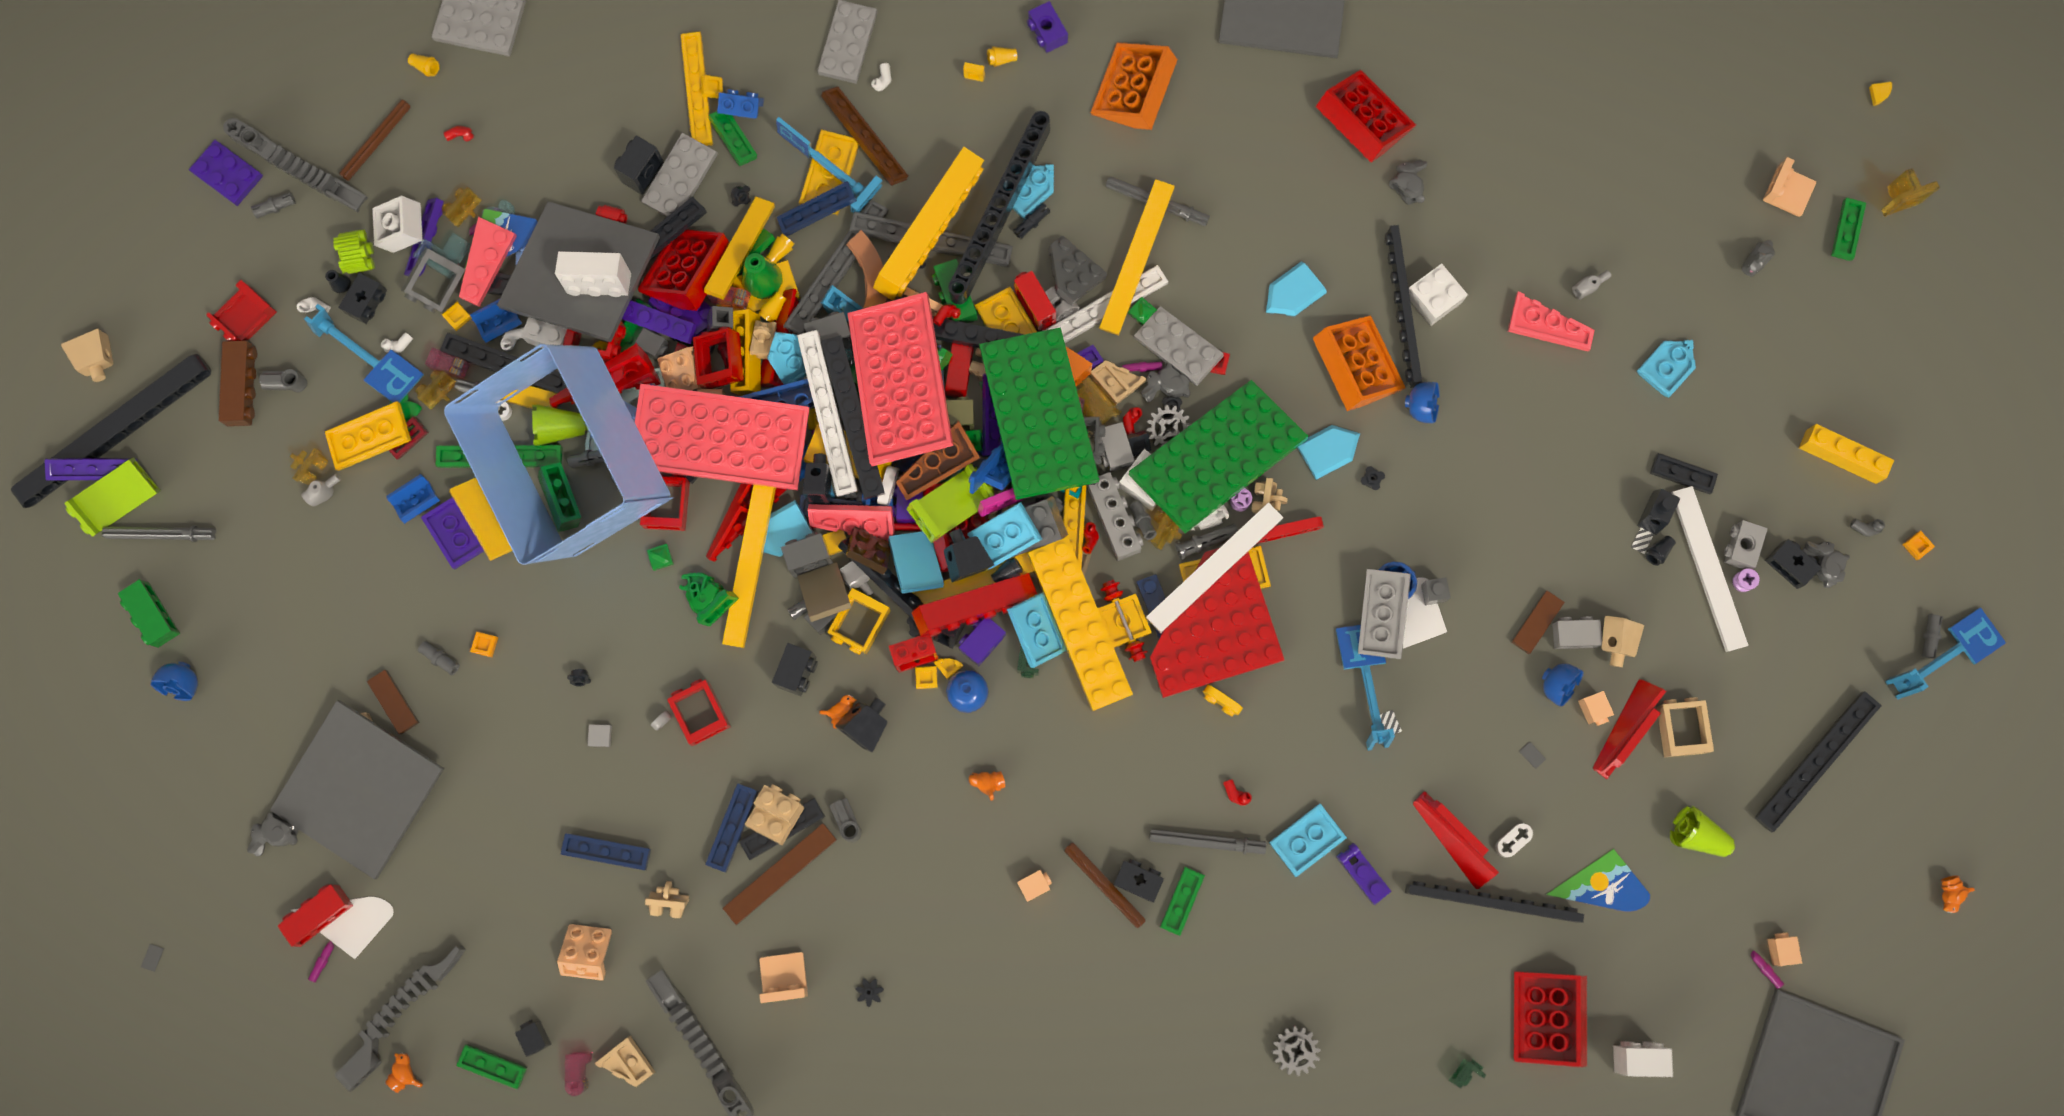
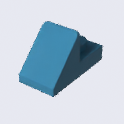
(838, 302)

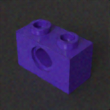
(1046, 16)

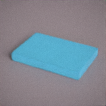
(1007, 534)
(915, 562)
(1036, 630)
(1307, 840)

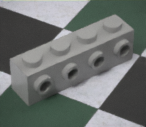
(1114, 517)

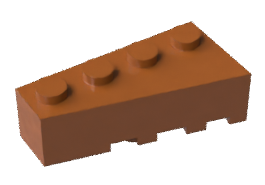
(938, 464)

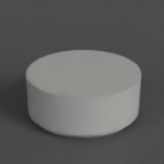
(660, 721)

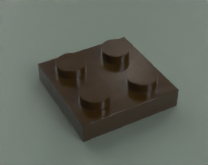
(868, 550)

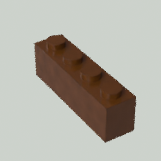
(237, 383)

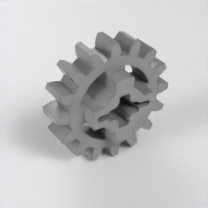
(1159, 438)
(1298, 1040)

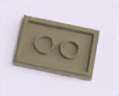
(824, 592)

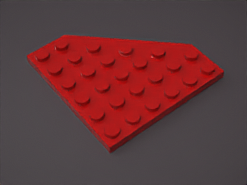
(1218, 634)

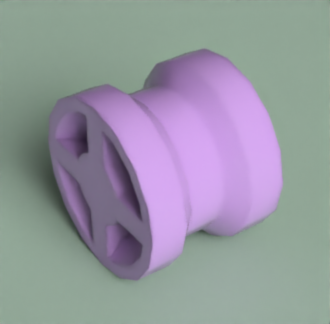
(1243, 497)
(1743, 584)

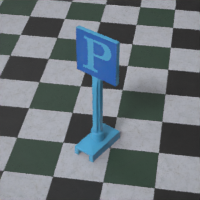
(863, 194)
(390, 376)
(1973, 635)
(1348, 643)

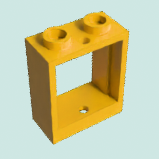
(868, 602)

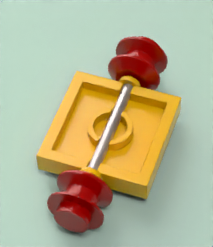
(1124, 620)

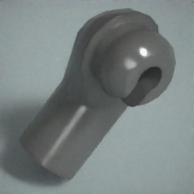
(1868, 529)

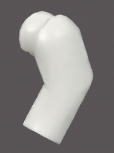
(885, 78)
(396, 346)

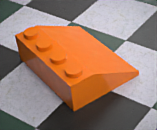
(1135, 84)
(1358, 362)

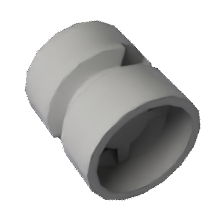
(1062, 308)

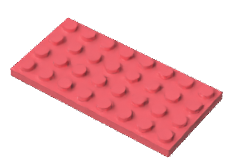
(899, 379)
(723, 436)

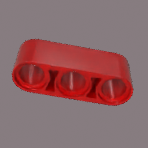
(958, 371)

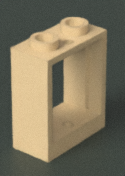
(1667, 732)

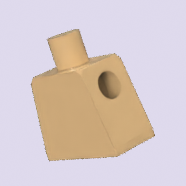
(90, 354)
(1621, 638)

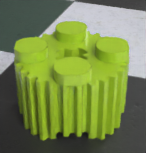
(354, 251)

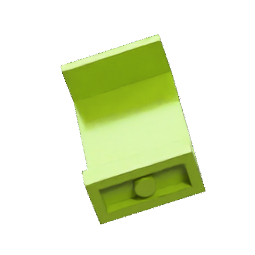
(111, 497)
(948, 505)

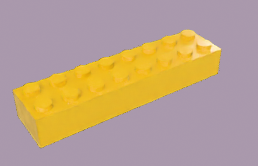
(929, 225)
(1080, 624)

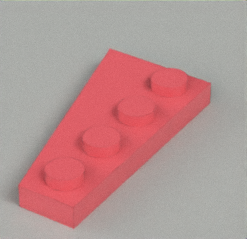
(485, 258)
(1539, 322)
(874, 519)

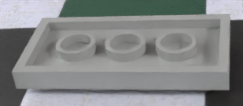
(847, 41)
(679, 175)
(1178, 345)
(1384, 613)

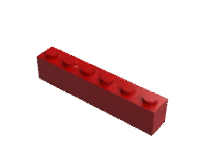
(972, 605)

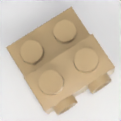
(774, 814)

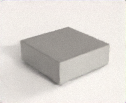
(599, 735)

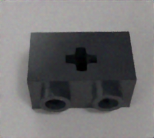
(354, 302)
(1798, 573)
(1126, 882)

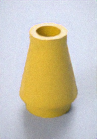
(999, 56)
(424, 64)
(780, 248)
(772, 308)

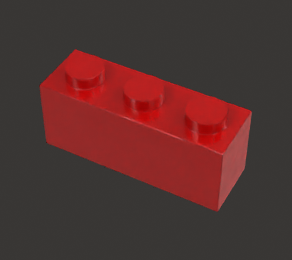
(314, 915)

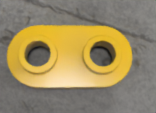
(1214, 696)

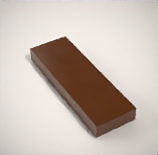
(1537, 622)
(393, 702)

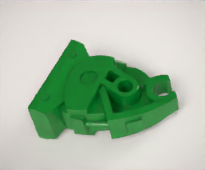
(707, 597)

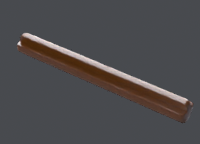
(374, 140)
(1105, 885)

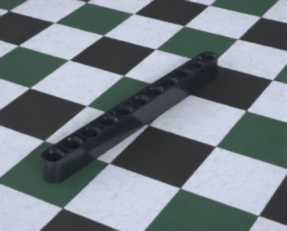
(999, 215)
(117, 425)

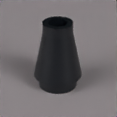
(338, 282)
(1659, 552)
(1009, 569)

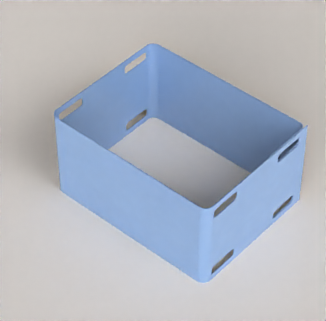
(506, 478)

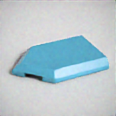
(1035, 190)
(1294, 291)
(787, 358)
(1669, 366)
(1329, 450)
(785, 525)

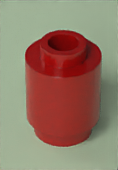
(612, 213)

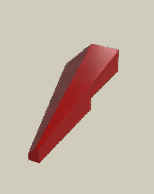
(627, 371)
(735, 520)

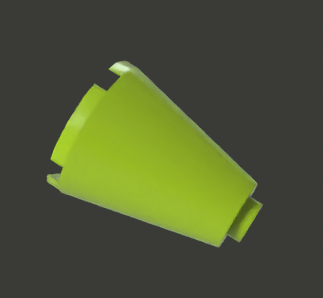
(555, 424)
(1700, 833)

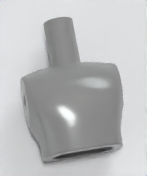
(1589, 284)
(320, 491)
(856, 578)

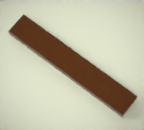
(864, 136)
(779, 874)

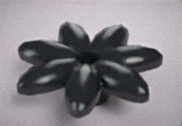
(874, 991)

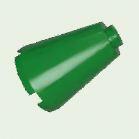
(761, 276)

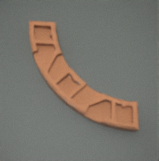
(871, 265)

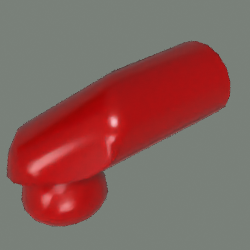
(458, 131)
(1091, 537)
(1236, 796)

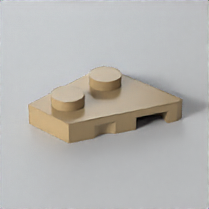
(1116, 381)
(627, 1062)

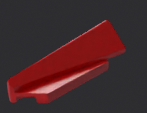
(768, 375)
(1630, 727)

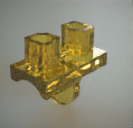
(462, 206)
(436, 390)
(314, 458)
(1166, 531)

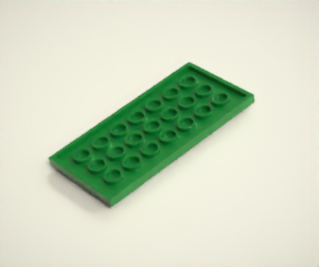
(1038, 413)
(1218, 456)

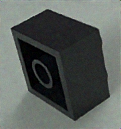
(638, 164)
(795, 670)

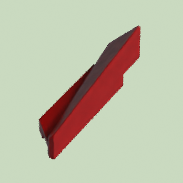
(1457, 840)

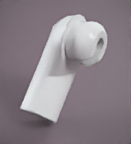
(308, 305)
(510, 339)

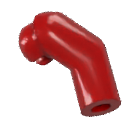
(946, 311)
(1130, 419)

